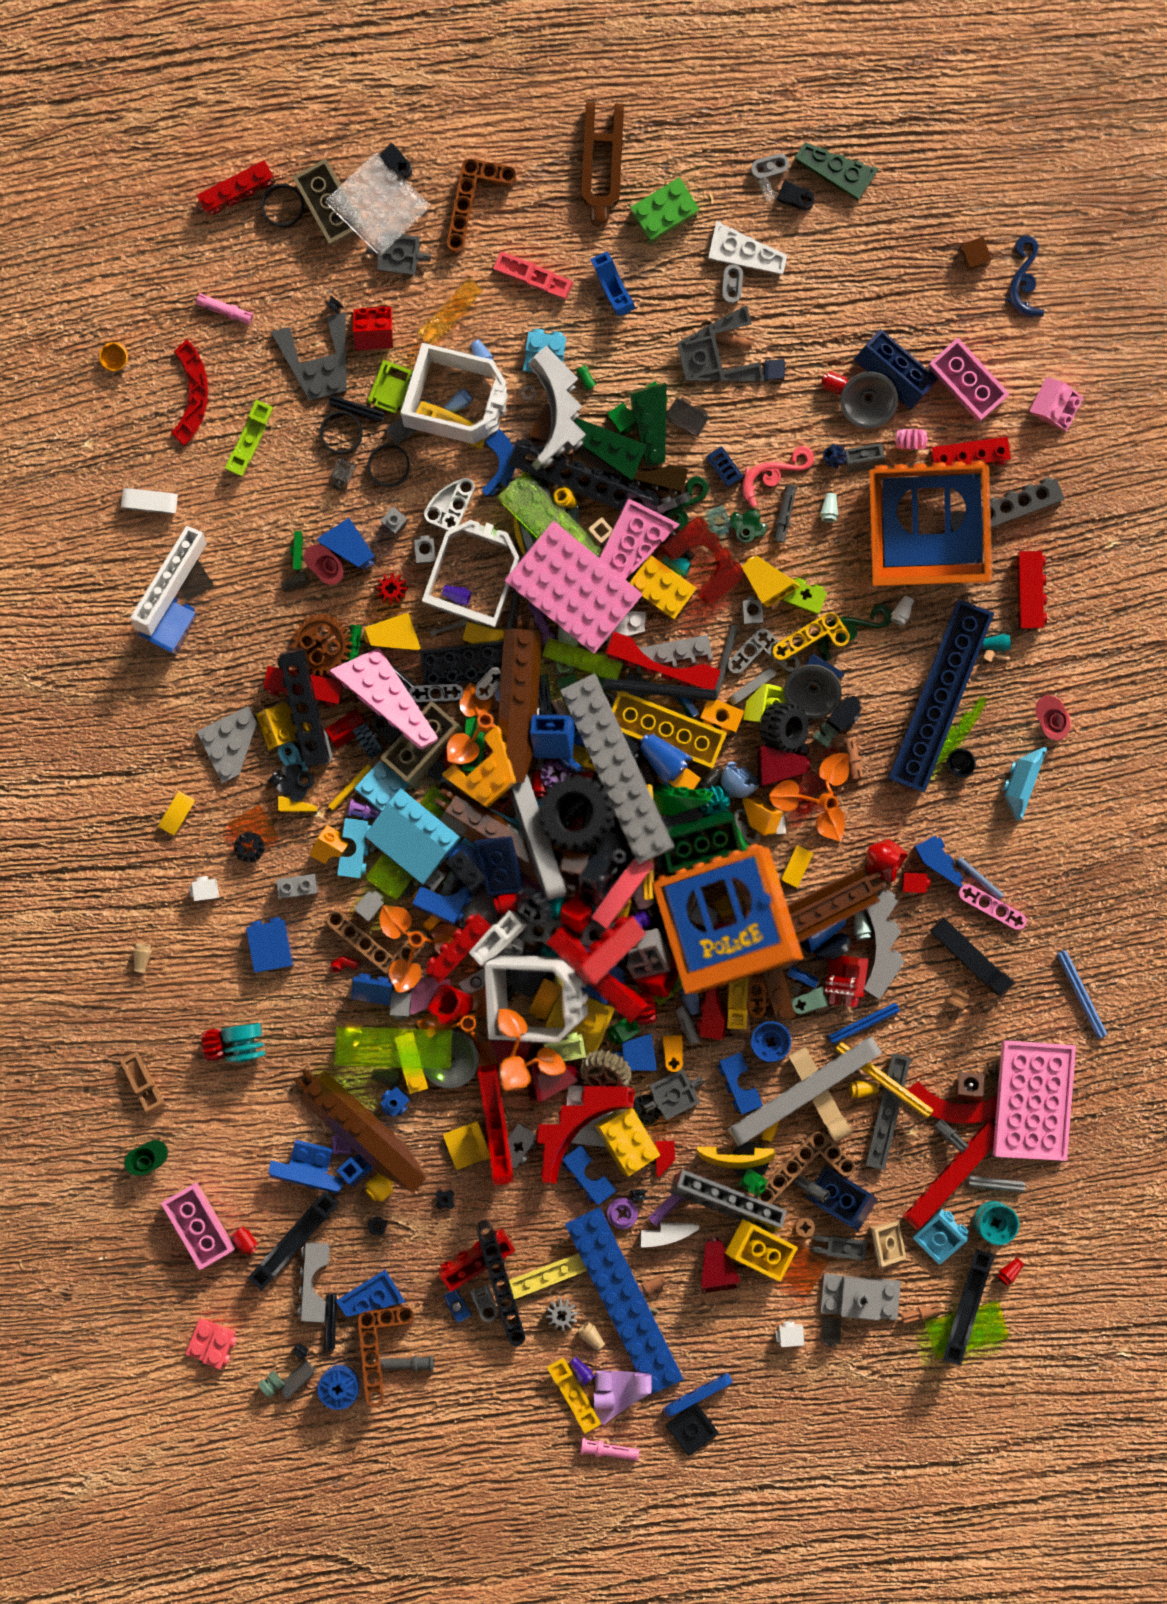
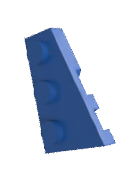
(371, 1295)

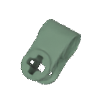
(812, 1000)

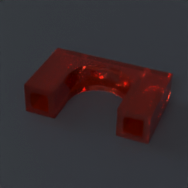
(726, 572)

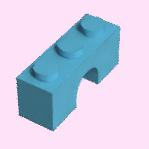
(354, 865)

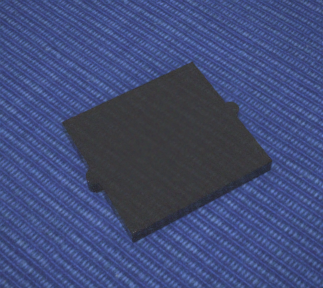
(196, 582)

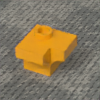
(328, 845)

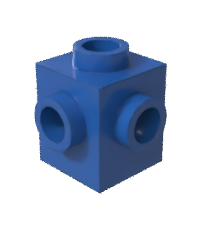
(398, 1095)

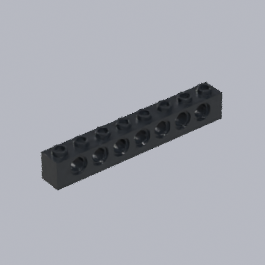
(589, 489)

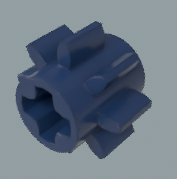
(834, 456)

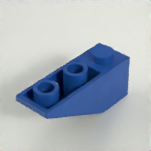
(934, 857)

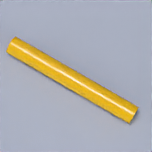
(349, 788)

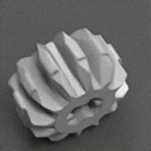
(568, 1315)

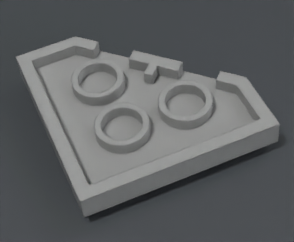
(229, 742)

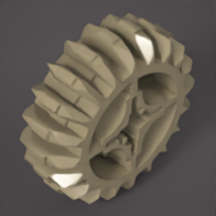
(605, 1069)

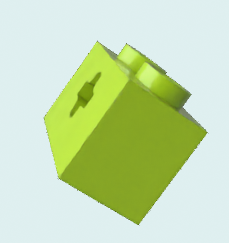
(811, 604)

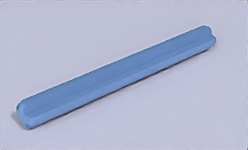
(1081, 994)

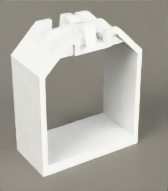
(463, 361)
(482, 532)
(497, 995)

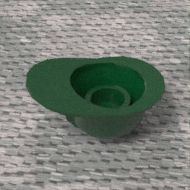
(146, 1158)

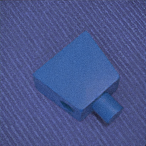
(639, 1053)

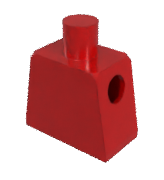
(661, 983)

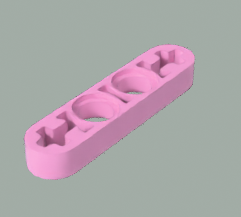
(991, 908)

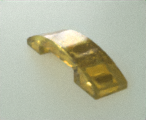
(450, 312)

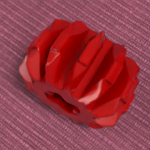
(386, 584)
(649, 1014)
(213, 1045)

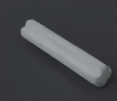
(999, 1184)

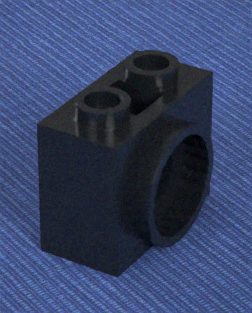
(845, 714)
(595, 880)

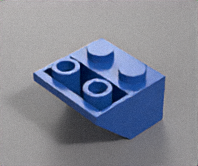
(552, 736)
(372, 990)

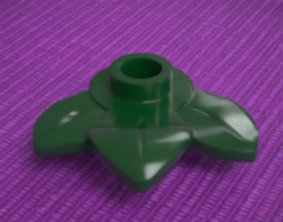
(748, 522)

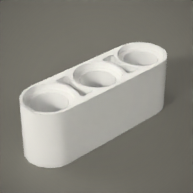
(149, 501)

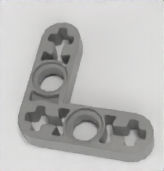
(759, 646)

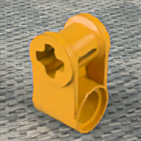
(673, 1049)

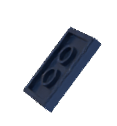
(499, 865)

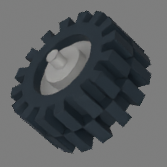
(367, 740)

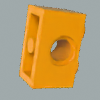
(733, 714)

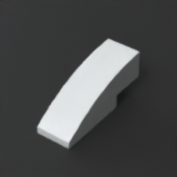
(498, 937)
(667, 1234)

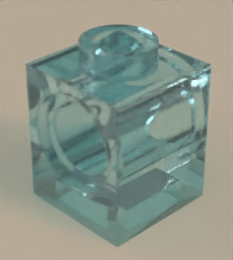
(718, 512)

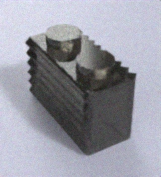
(687, 416)

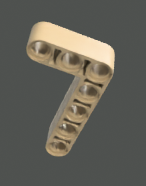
(824, 1103)

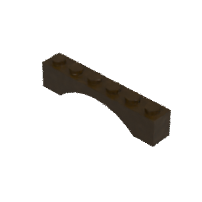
(669, 477)

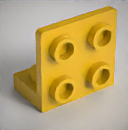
(277, 725)
(467, 1145)

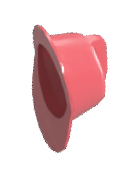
(324, 564)
(1053, 717)

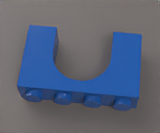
(447, 907)

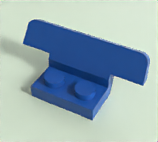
(308, 1168)

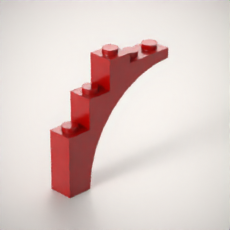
(573, 1118)
(496, 1125)

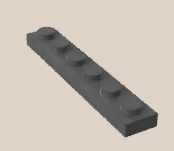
(887, 1114)

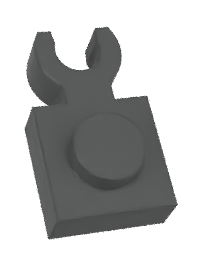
(668, 503)

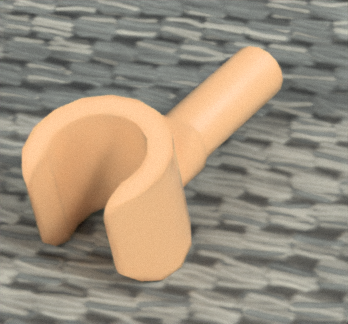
(988, 655)

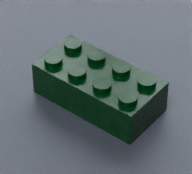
(701, 841)

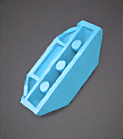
(1022, 780)

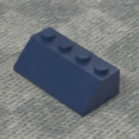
(905, 372)

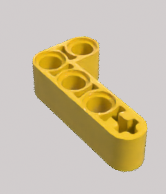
(808, 640)

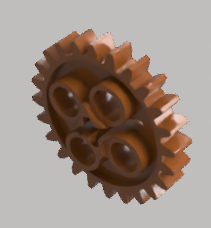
(313, 629)

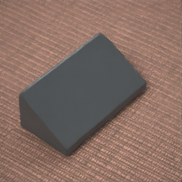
(864, 457)
(297, 1378)

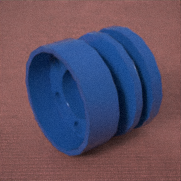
(782, 1041)
(348, 1382)

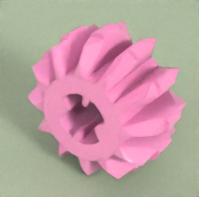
(911, 439)

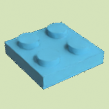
(380, 785)

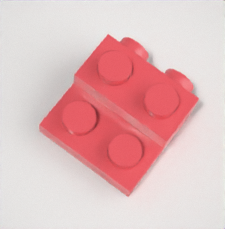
(211, 1343)

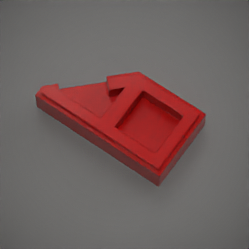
(667, 1155)

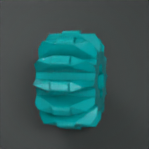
(718, 802)

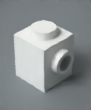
(204, 889)
(790, 1334)

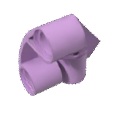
(618, 1391)

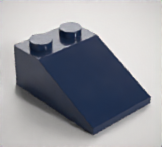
(846, 1199)

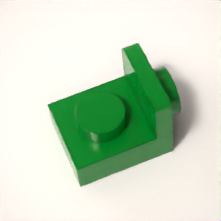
(622, 1031)
(753, 1182)

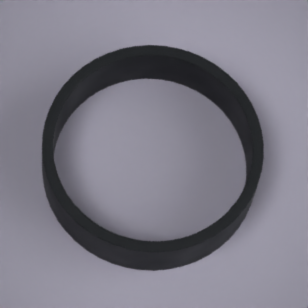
(282, 225)
(341, 413)
(385, 446)

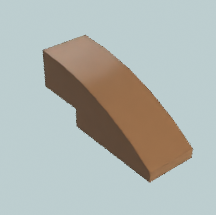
(143, 1083)

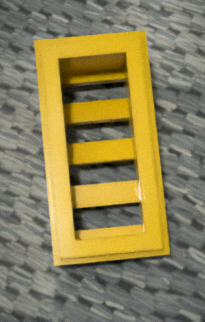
(286, 805)

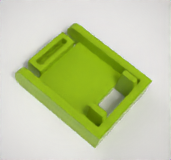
(389, 390)

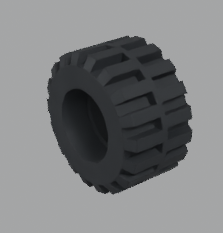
(784, 727)

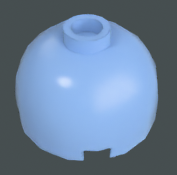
(738, 782)

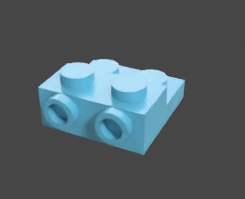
(538, 340)
(941, 1236)

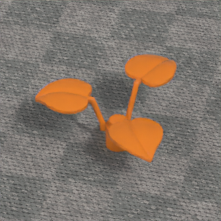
(460, 746)
(831, 822)
(393, 923)
(468, 1025)
(513, 1069)

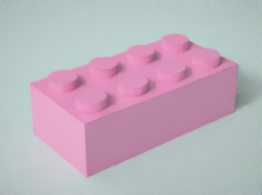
(968, 380)
(198, 1225)

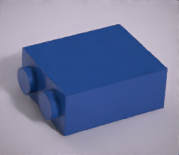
(269, 945)

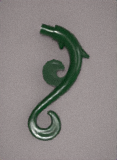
(678, 510)
(851, 622)

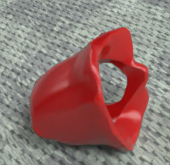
(885, 858)
(452, 1002)

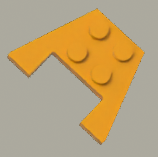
(491, 777)

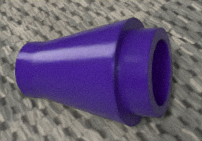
(457, 594)
(581, 1372)

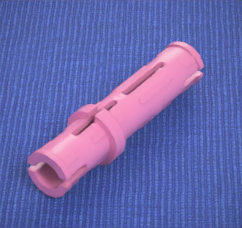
(230, 311)

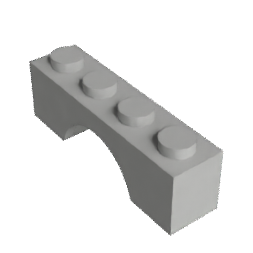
(313, 1306)

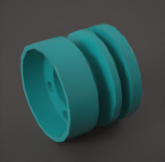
(243, 1042)
(1005, 1228)

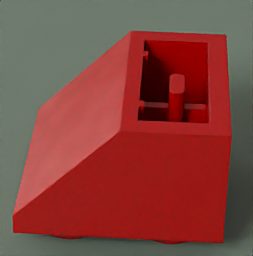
(373, 328)

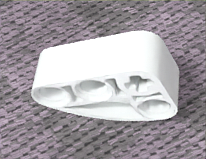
(444, 501)

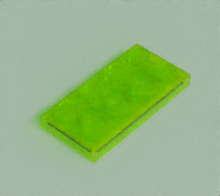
(987, 1328)

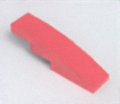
(533, 275)
(622, 892)

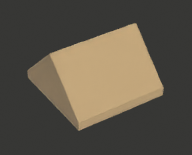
(888, 1243)

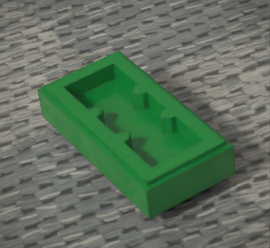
(296, 551)

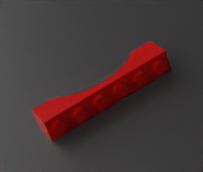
(624, 648)
(618, 995)
(713, 1019)

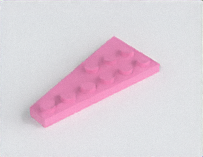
(635, 537)
(383, 692)

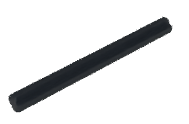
(660, 689)

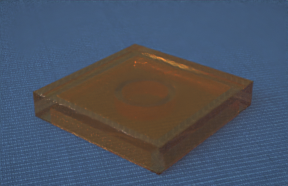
(254, 821)
(804, 1269)

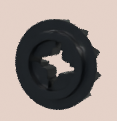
(258, 845)
(645, 1119)

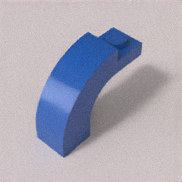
(612, 284)
(502, 447)

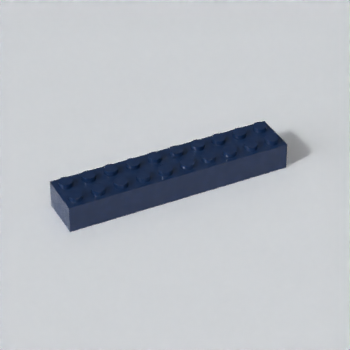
(940, 695)

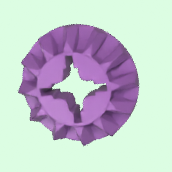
(548, 769)
(631, 1212)

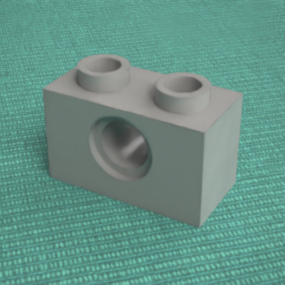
(297, 886)
(370, 905)

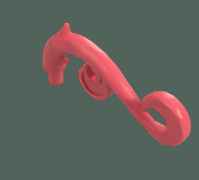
(773, 467)

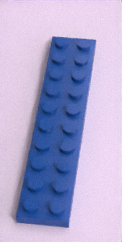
(623, 1299)

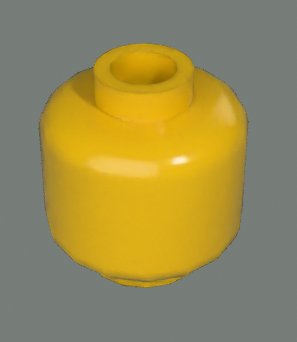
(379, 1188)

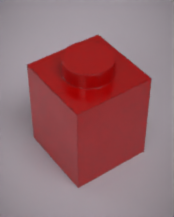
(915, 882)

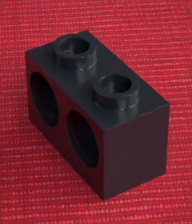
(466, 872)

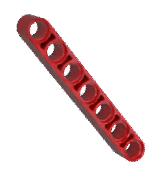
(951, 1177)

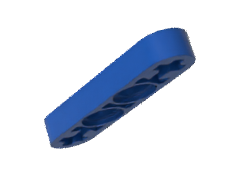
(697, 1395)

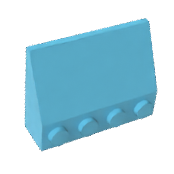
(412, 836)

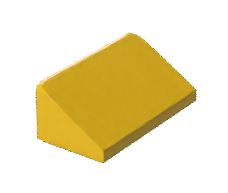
(796, 866)

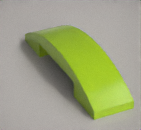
(250, 438)

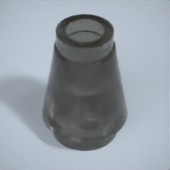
(297, 581)
(710, 778)
(387, 1076)

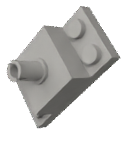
(860, 1297)

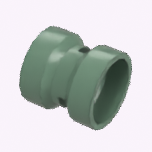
(826, 730)
(271, 1384)

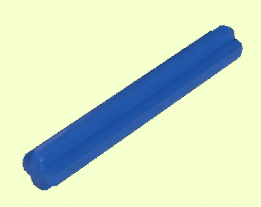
(864, 1023)

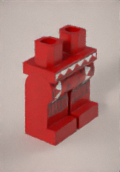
(847, 978)

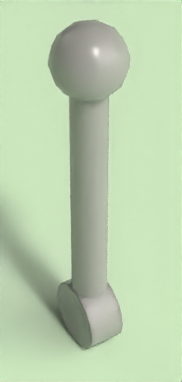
(433, 632)

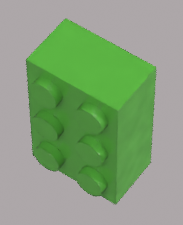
(664, 210)

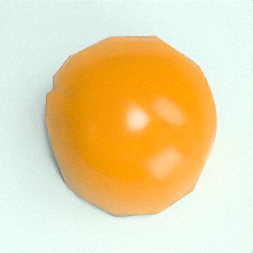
(113, 356)

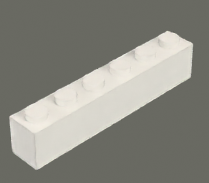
(168, 580)

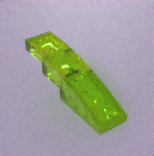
(582, 659)
(966, 723)

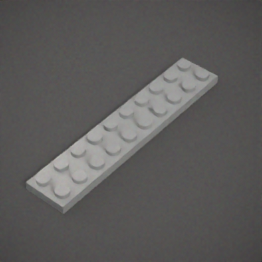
(617, 768)

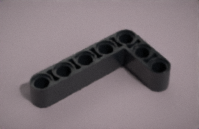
(972, 958)

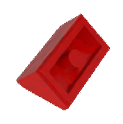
(341, 730)

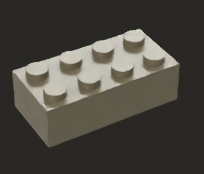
(315, 187)
(412, 762)

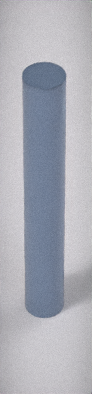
(981, 879)

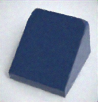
(775, 369)

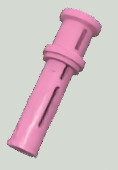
(600, 1449)

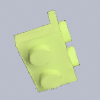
(570, 1047)

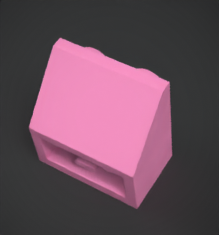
(1056, 403)

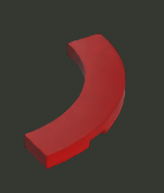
(197, 395)
(955, 1111)

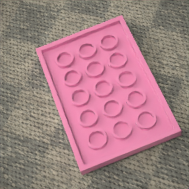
(573, 587)
(1034, 1100)

